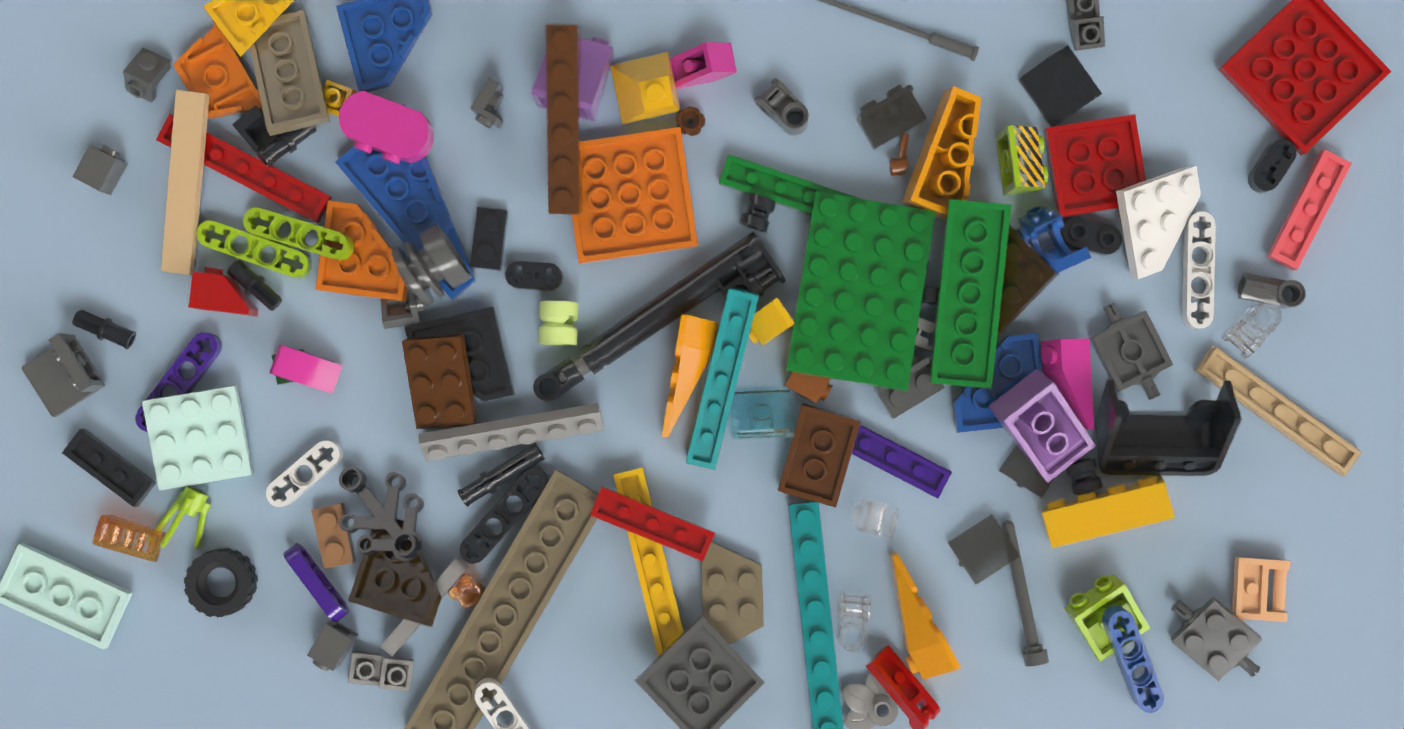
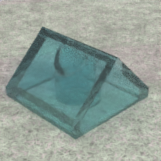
(761, 414)

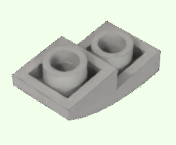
(380, 671)

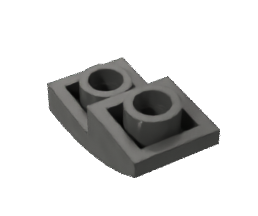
(1085, 24)

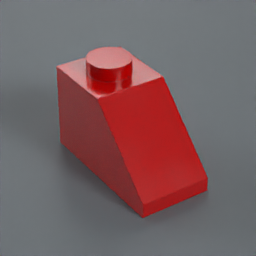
(219, 293)

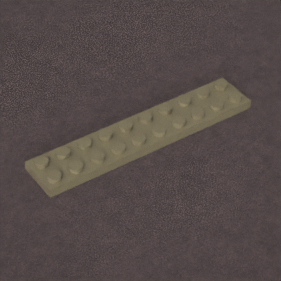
(509, 605)

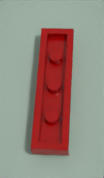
(652, 523)

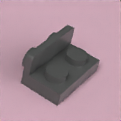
(919, 389)

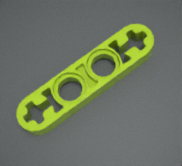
(298, 233)
(254, 249)

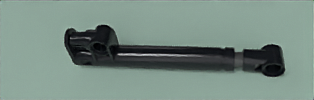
(737, 266)

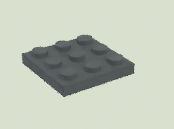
(699, 679)

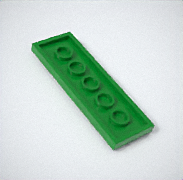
(970, 293)

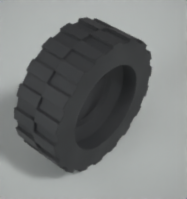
(197, 589)

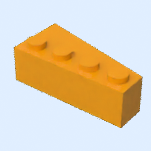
(946, 154)

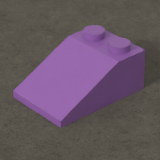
(1042, 425)

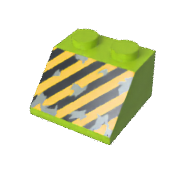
(1020, 160)

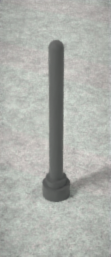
(1034, 652)

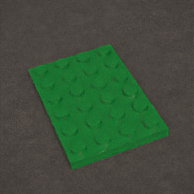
(860, 291)

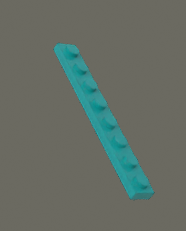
(815, 615)

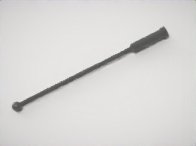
(933, 38)

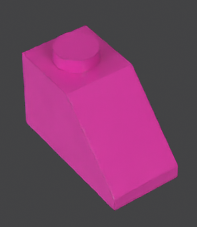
(703, 64)

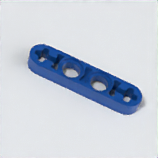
(1134, 658)

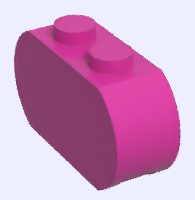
(386, 127)

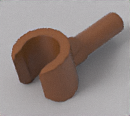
(899, 165)

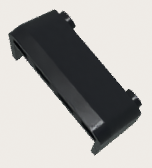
(1165, 443)

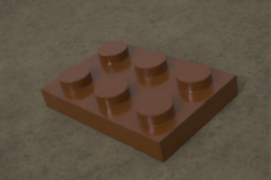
(439, 381)
(819, 455)

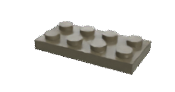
(288, 75)

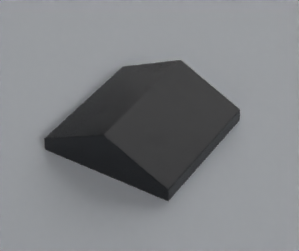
(1059, 86)

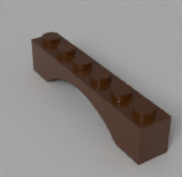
(563, 127)

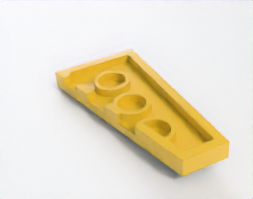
(244, 20)

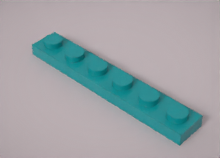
(722, 378)

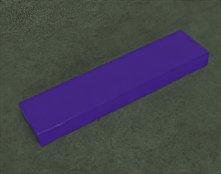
(900, 462)

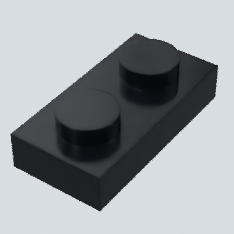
(489, 239)

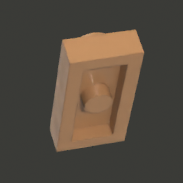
(333, 542)

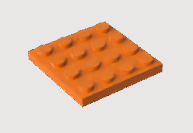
(634, 197)

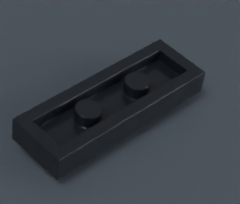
(109, 467)

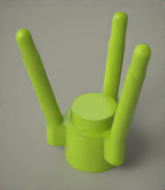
(188, 502)

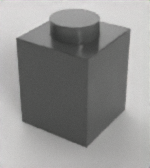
(100, 169)
(332, 646)

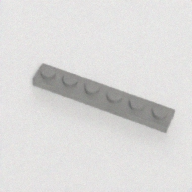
(511, 432)

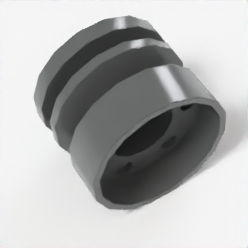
(431, 264)

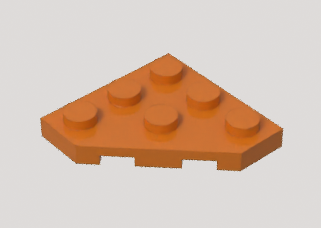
(370, 267)

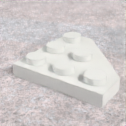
(1155, 216)

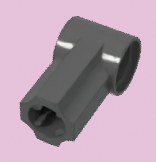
(1269, 290)

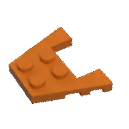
(215, 69)

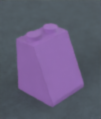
(594, 71)

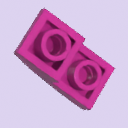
(305, 368)

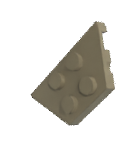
(731, 593)

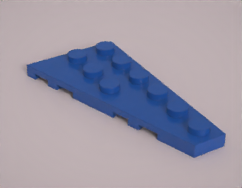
(405, 199)

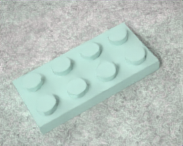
(63, 596)

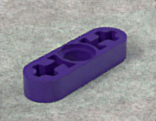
(316, 582)

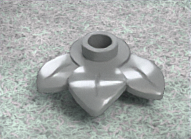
(864, 702)

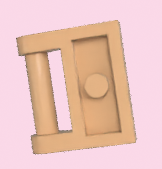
(1251, 588)

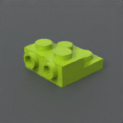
(1088, 608)

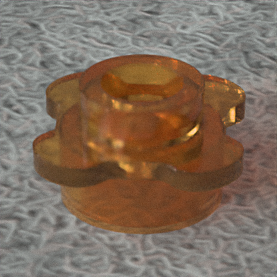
(469, 598)

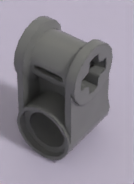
(778, 103)

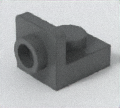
(488, 99)

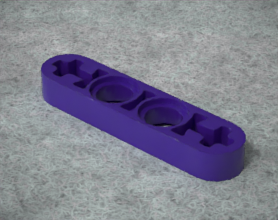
(174, 377)

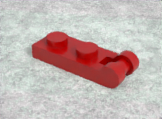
(903, 688)

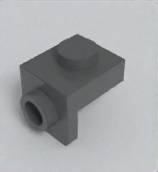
(145, 73)
(401, 313)

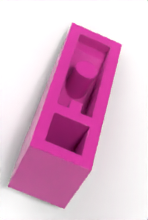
(1069, 368)

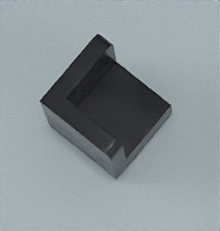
(253, 129)

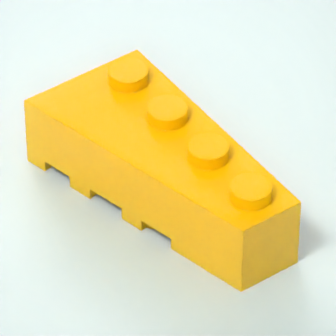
(1107, 512)

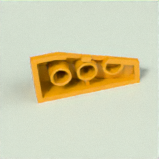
(692, 354)
(922, 639)

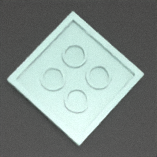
(197, 437)

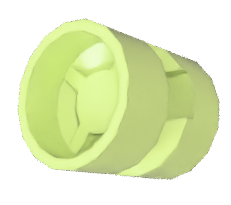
(558, 323)

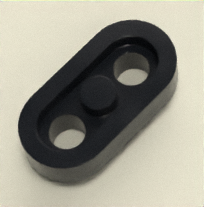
(1091, 236)

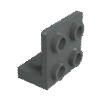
(63, 375)

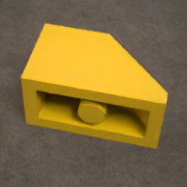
(769, 323)

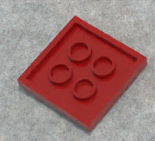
(1093, 163)

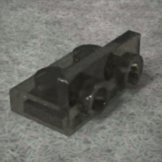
(891, 116)

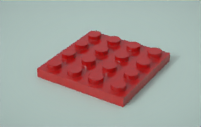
(1304, 71)

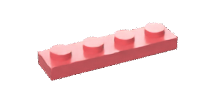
(1309, 210)

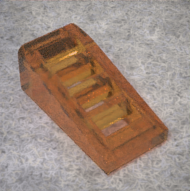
(110, 530)

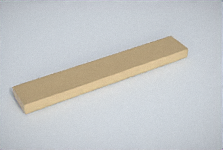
(185, 182)
(1279, 411)

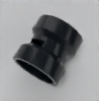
(757, 212)
(1081, 469)

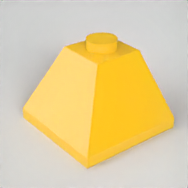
(645, 88)

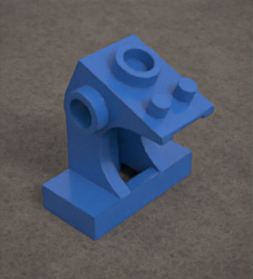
(1040, 220)

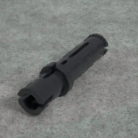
(473, 491)

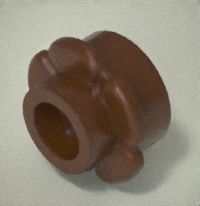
(690, 113)

